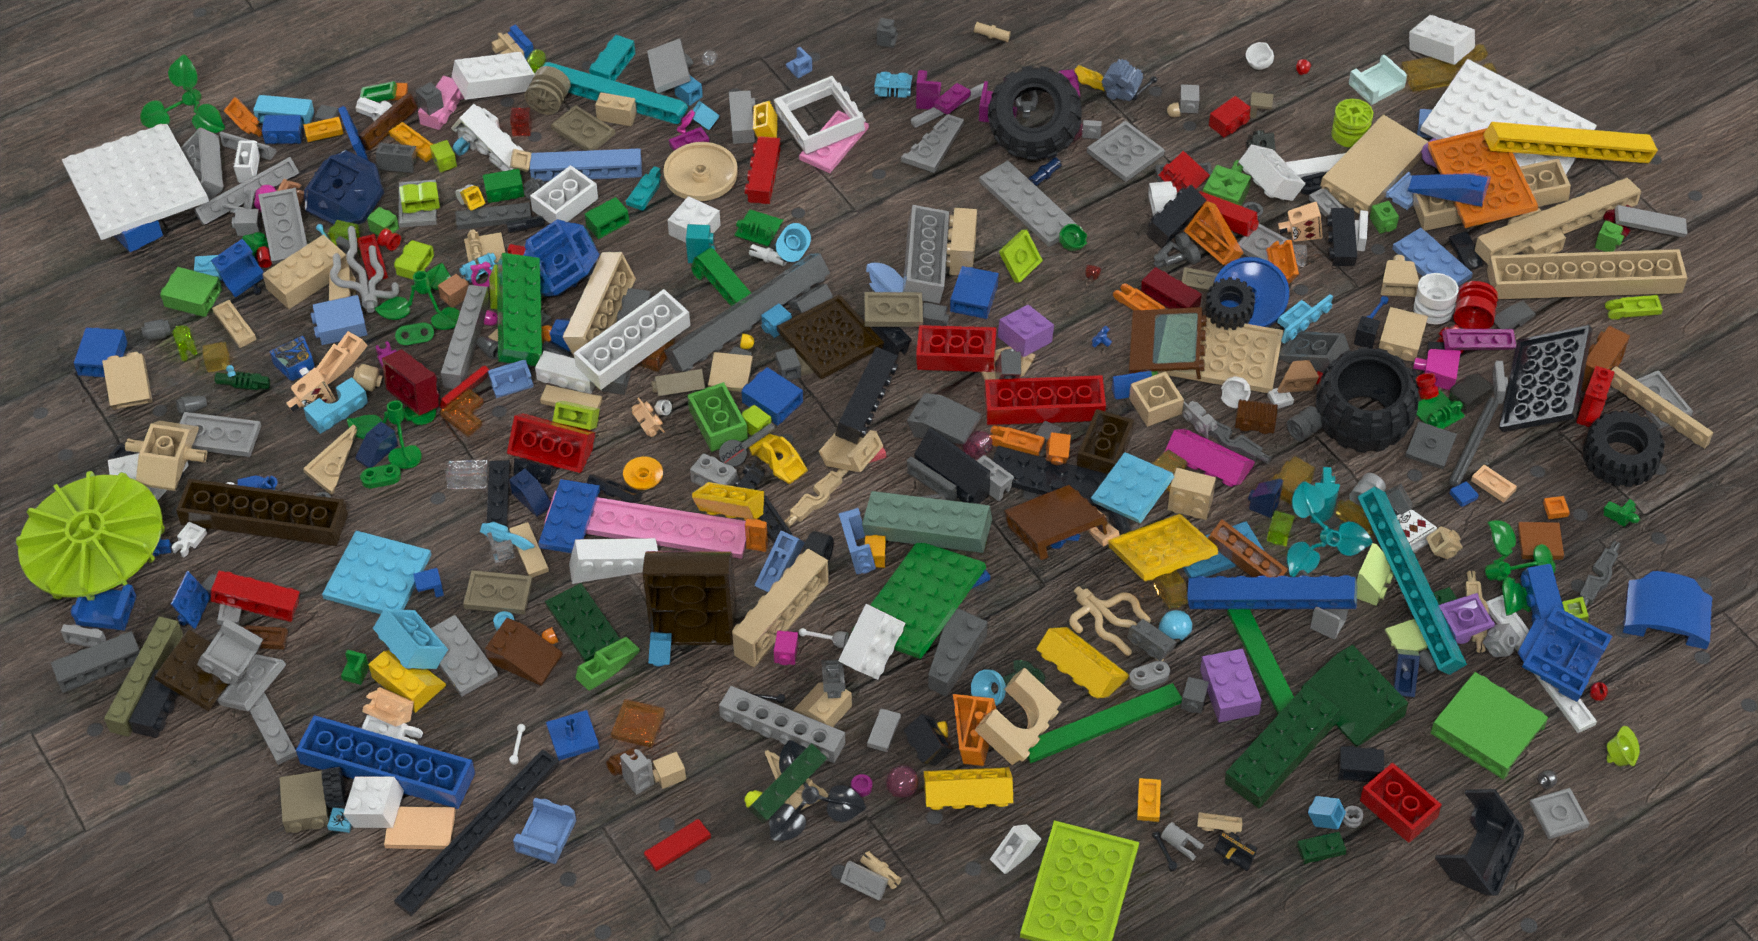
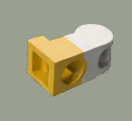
(470, 196)

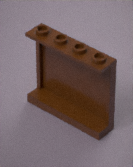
(1053, 519)

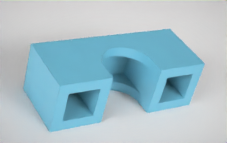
(324, 415)

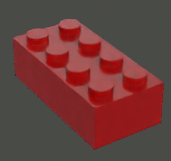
(956, 348)

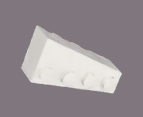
(487, 136)

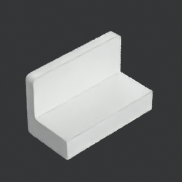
(1361, 230)

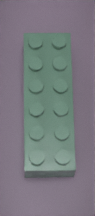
(928, 521)

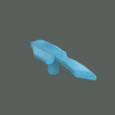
(501, 533)

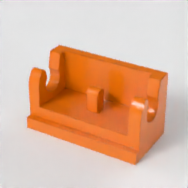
(1284, 258)

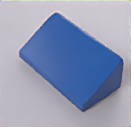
(1122, 383)

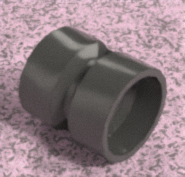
(1304, 423)

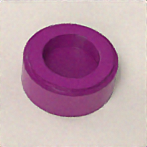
(862, 784)

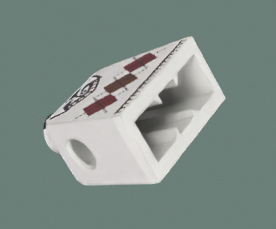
(1415, 528)

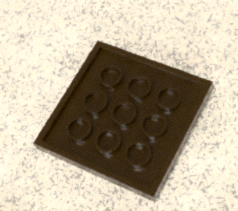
(829, 336)

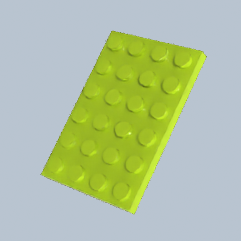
(1079, 886)

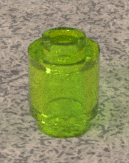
(536, 59)

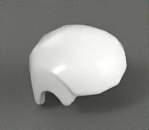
(1259, 56)
(1234, 390)

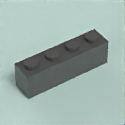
(96, 662)

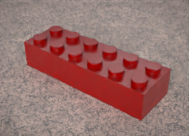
(1043, 399)

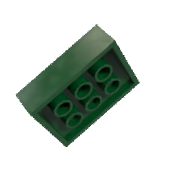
(1361, 693)

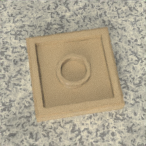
(730, 369)

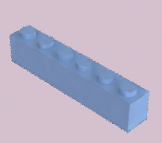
(593, 164)

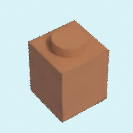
(453, 290)

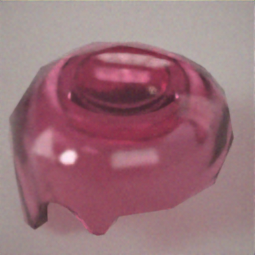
(902, 781)

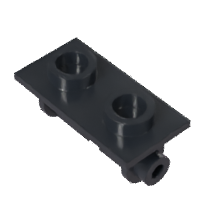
(539, 471)
(751, 473)

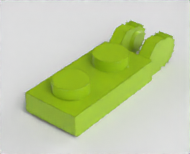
(1634, 307)

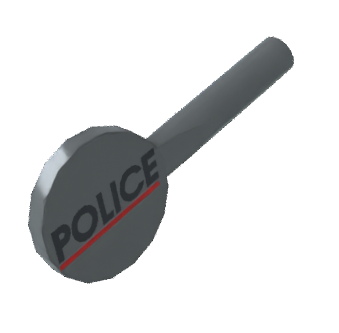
(735, 452)

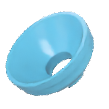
(982, 684)

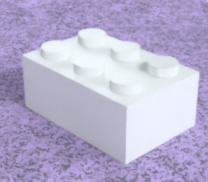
(1442, 39)
(1271, 173)
(564, 196)
(872, 642)

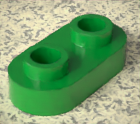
(414, 333)
(380, 476)

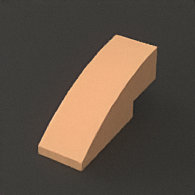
(341, 357)

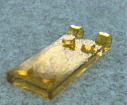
(1435, 73)

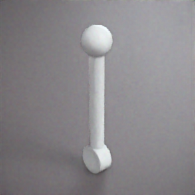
(514, 759)

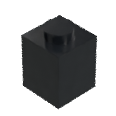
(1367, 332)

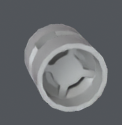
(1366, 482)

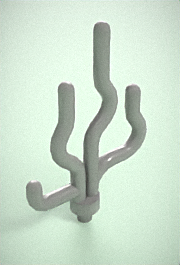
(367, 290)

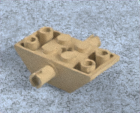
(165, 454)

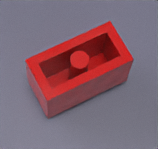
(1229, 116)

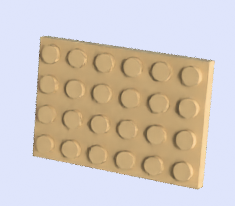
(1243, 353)

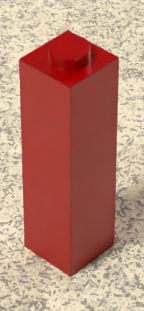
(1237, 217)

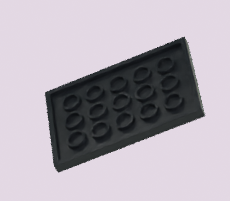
(1546, 379)

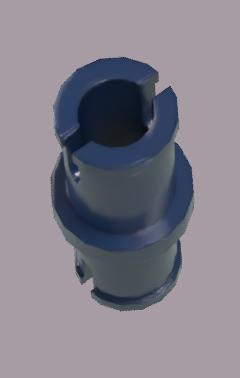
(1045, 171)

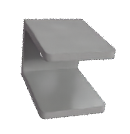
(1328, 621)

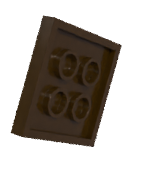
(186, 677)

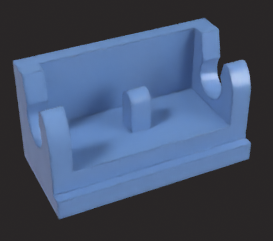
(510, 378)

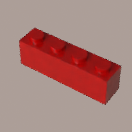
(763, 170)
(255, 596)

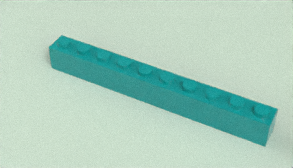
(1412, 581)

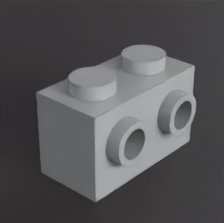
(711, 470)

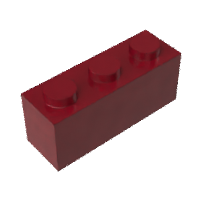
(1169, 291)

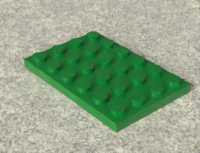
(926, 594)

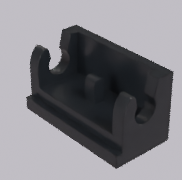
(894, 339)

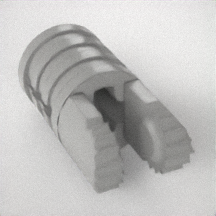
(1179, 839)

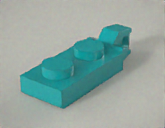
(645, 189)

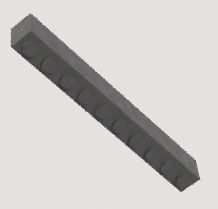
(746, 312)

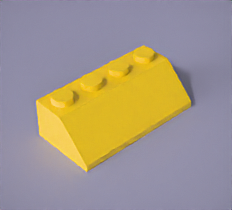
(1081, 662)
(968, 787)

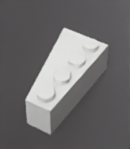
(608, 558)

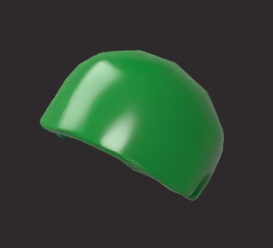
(1072, 237)

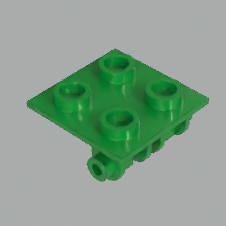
(758, 227)
(1440, 411)

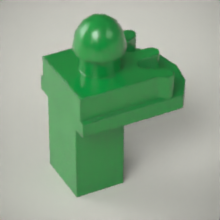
(1622, 514)

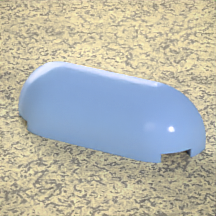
(884, 278)

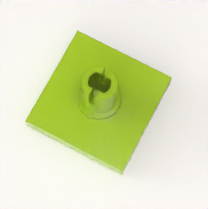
(1020, 256)

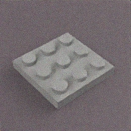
(1125, 151)

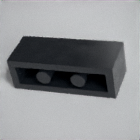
(1342, 237)
(153, 708)

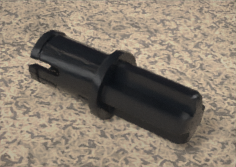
(524, 224)

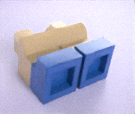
(513, 42)

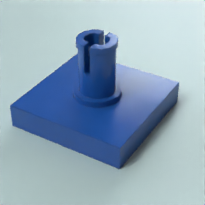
(572, 735)

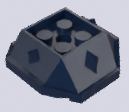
(354, 199)

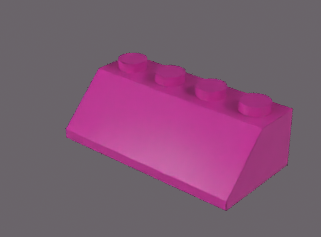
(1210, 457)

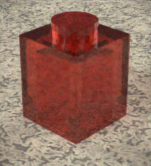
(520, 121)

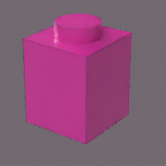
(786, 647)

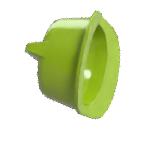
(1623, 748)

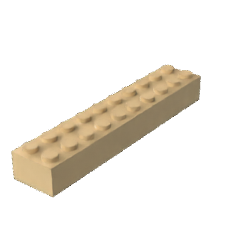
(1587, 274)

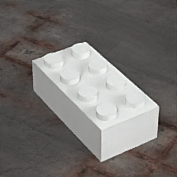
(492, 75)

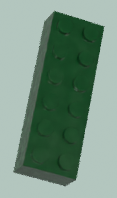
(1282, 746)

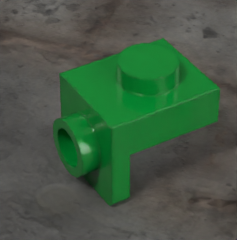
(255, 241)

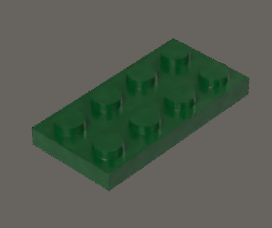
(582, 621)

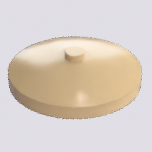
(700, 171)

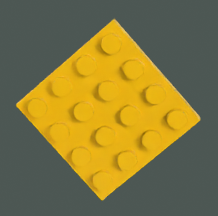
(1162, 547)

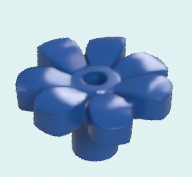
(1102, 338)

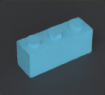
(283, 106)

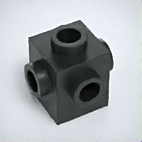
(1261, 139)

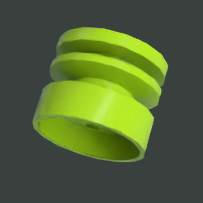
(1351, 121)

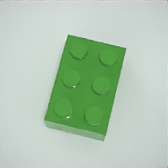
(717, 416)

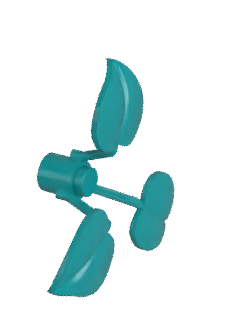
(1349, 538)

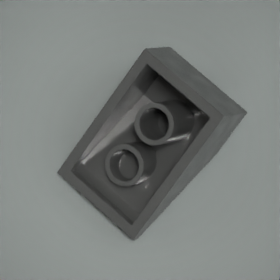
(1314, 346)
(944, 416)

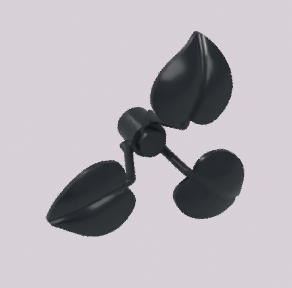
(788, 823)

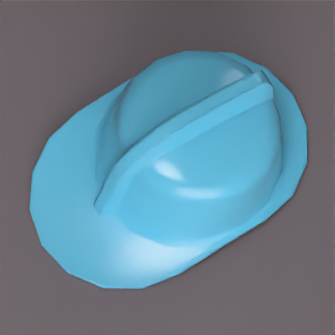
(793, 242)

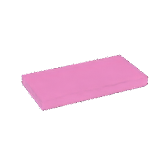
(830, 155)

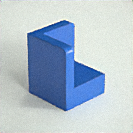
(428, 580)

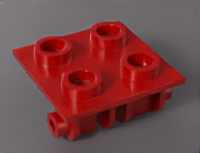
(1183, 172)

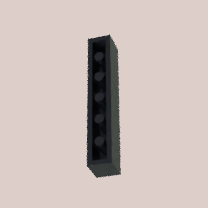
(866, 396)

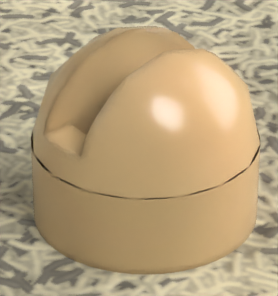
(1173, 110)

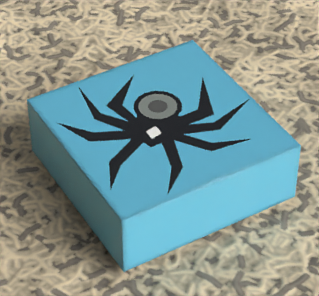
(338, 821)

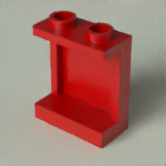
(1595, 396)

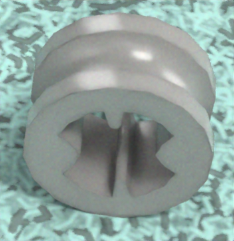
(1354, 822)

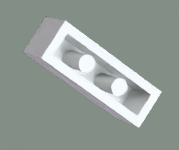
(562, 372)

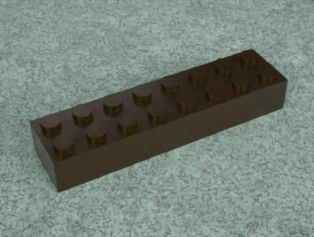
(262, 512)

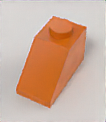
(1058, 448)

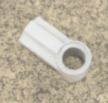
(372, 108)

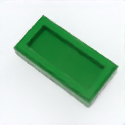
(379, 92)

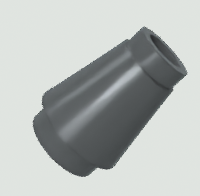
(488, 346)
(190, 404)

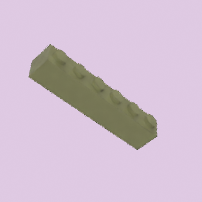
(155, 651)

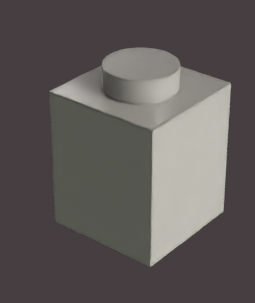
(1189, 98)
(246, 221)

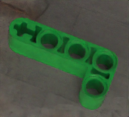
(719, 274)

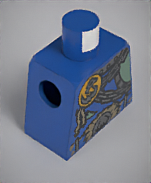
(293, 358)

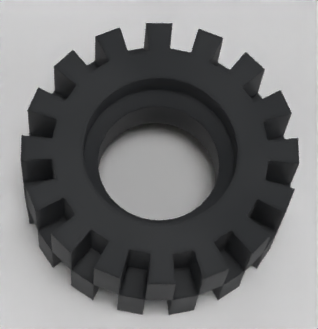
(333, 787)

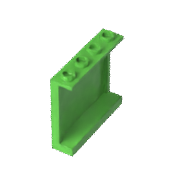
(1488, 724)

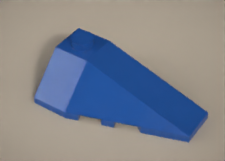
(1459, 187)

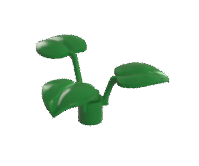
(183, 74)
(423, 283)
(405, 456)
(1504, 540)

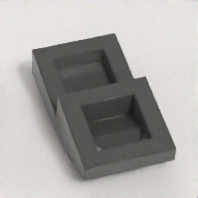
(1514, 315)

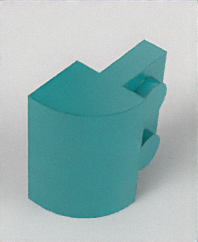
(1330, 493)

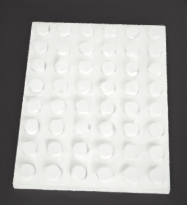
(1485, 97)
(134, 180)

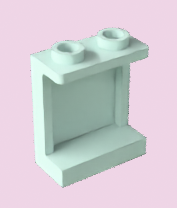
(1378, 80)

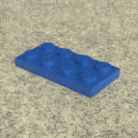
(569, 515)

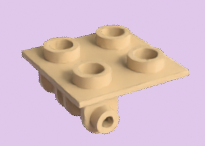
(480, 245)

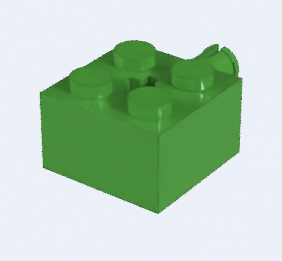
(1229, 183)

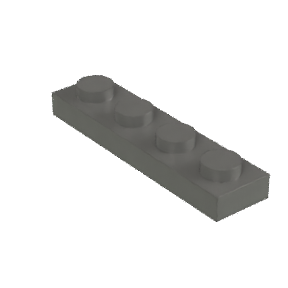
(491, 215)

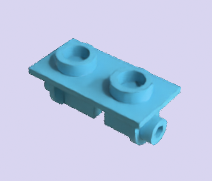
(465, 270)

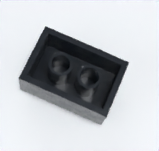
(1175, 216)

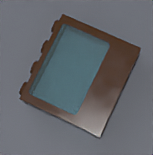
(1168, 340)

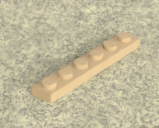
(1661, 408)

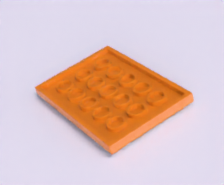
(1508, 189)

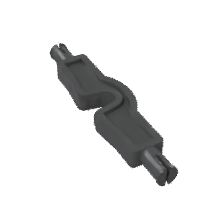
(1240, 444)
(1603, 568)

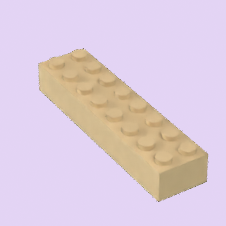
(1544, 178)

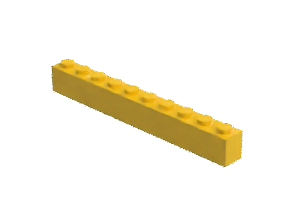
(1570, 142)

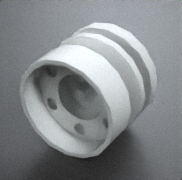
(1436, 297)

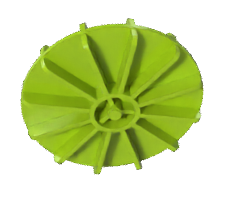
(90, 535)

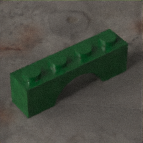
(787, 783)

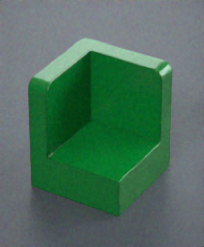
(356, 667)

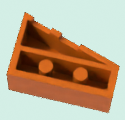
(1213, 234)

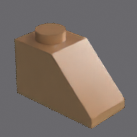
(1299, 377)

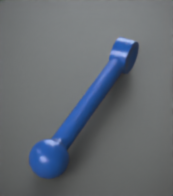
(1384, 300)

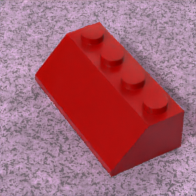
(550, 442)

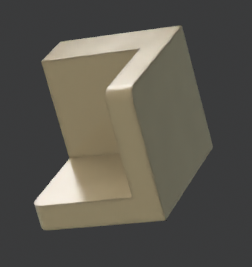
(1261, 101)

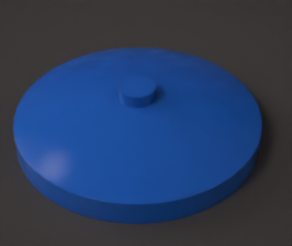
(1267, 283)

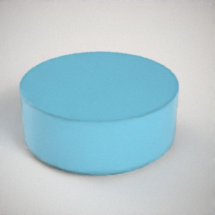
(461, 146)
(500, 618)

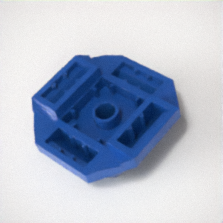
(564, 254)

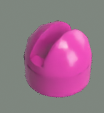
(490, 318)

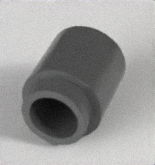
(156, 329)

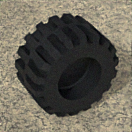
(1230, 316)

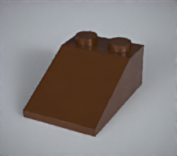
(522, 652)

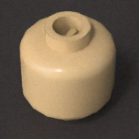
(367, 377)

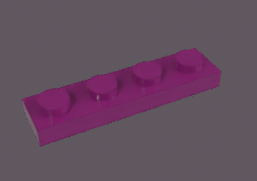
(1479, 339)

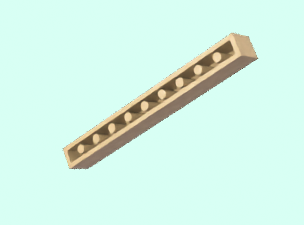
(1556, 220)

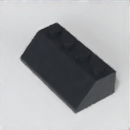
(956, 466)

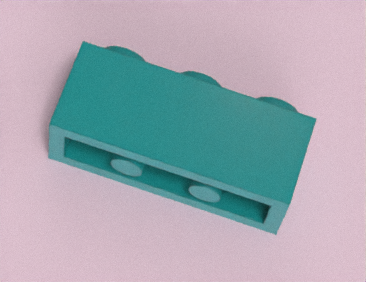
(613, 58)

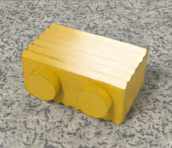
(764, 120)

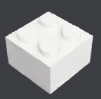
(692, 212)
(373, 802)

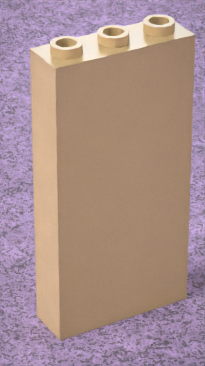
(1373, 165)

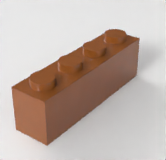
(1244, 552)

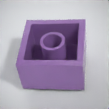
(1025, 330)

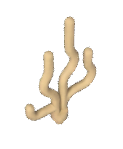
(1100, 607)

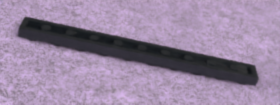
(476, 833)

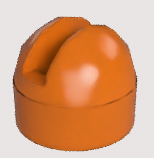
(550, 636)

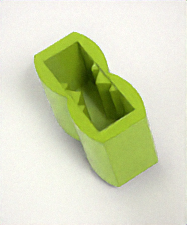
(419, 197)
(415, 258)

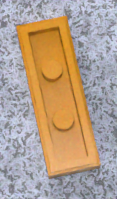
(407, 136)

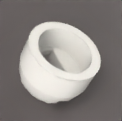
(663, 404)

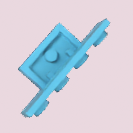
(1300, 317)

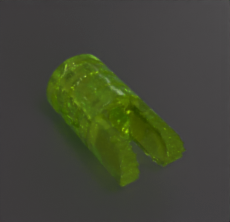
(184, 341)

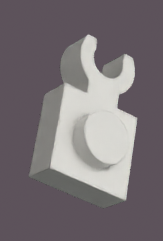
(189, 536)

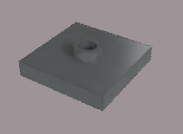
(1431, 445)

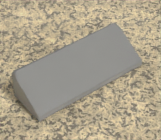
(231, 141)

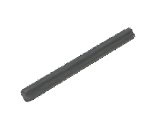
(1473, 442)

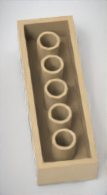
(599, 300)
(780, 607)

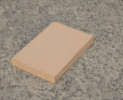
(421, 828)

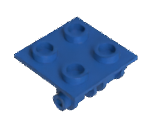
(190, 601)

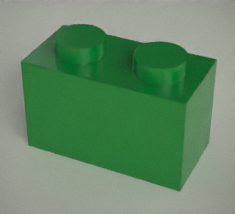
(503, 185)
(607, 218)

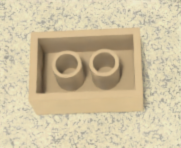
(962, 239)

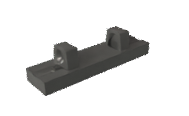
(833, 678)

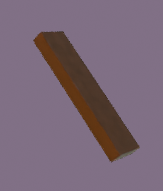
(391, 118)

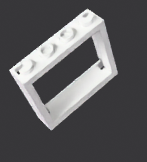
(812, 93)

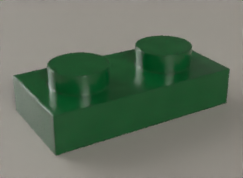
(1321, 847)

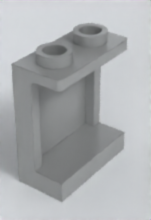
(230, 652)

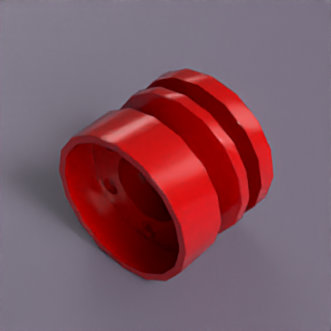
(1475, 305)

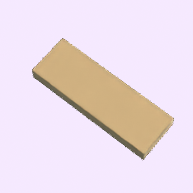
(234, 323)
(555, 394)
(531, 558)

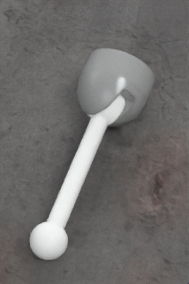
(839, 639)

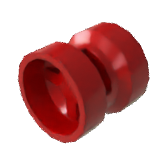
(1427, 386)

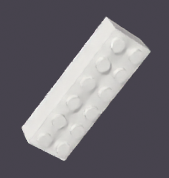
(632, 339)

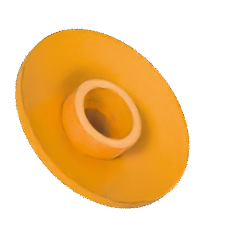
(640, 467)

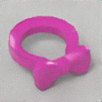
(685, 122)
(475, 268)

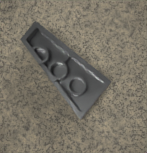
(956, 648)

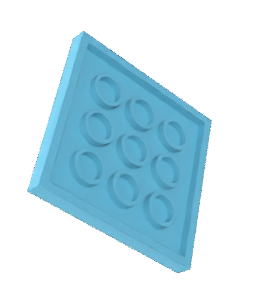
(376, 573)

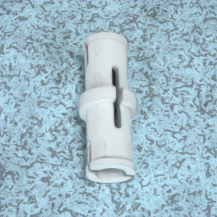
(767, 255)

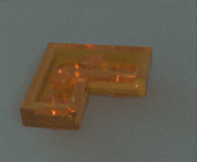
(460, 412)

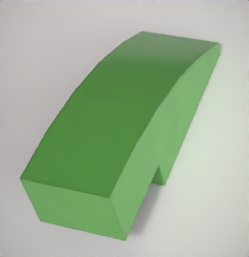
(606, 663)

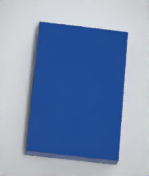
(352, 133)

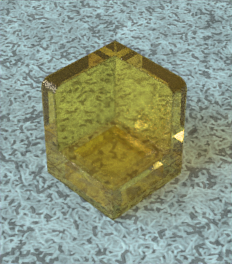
(216, 356)

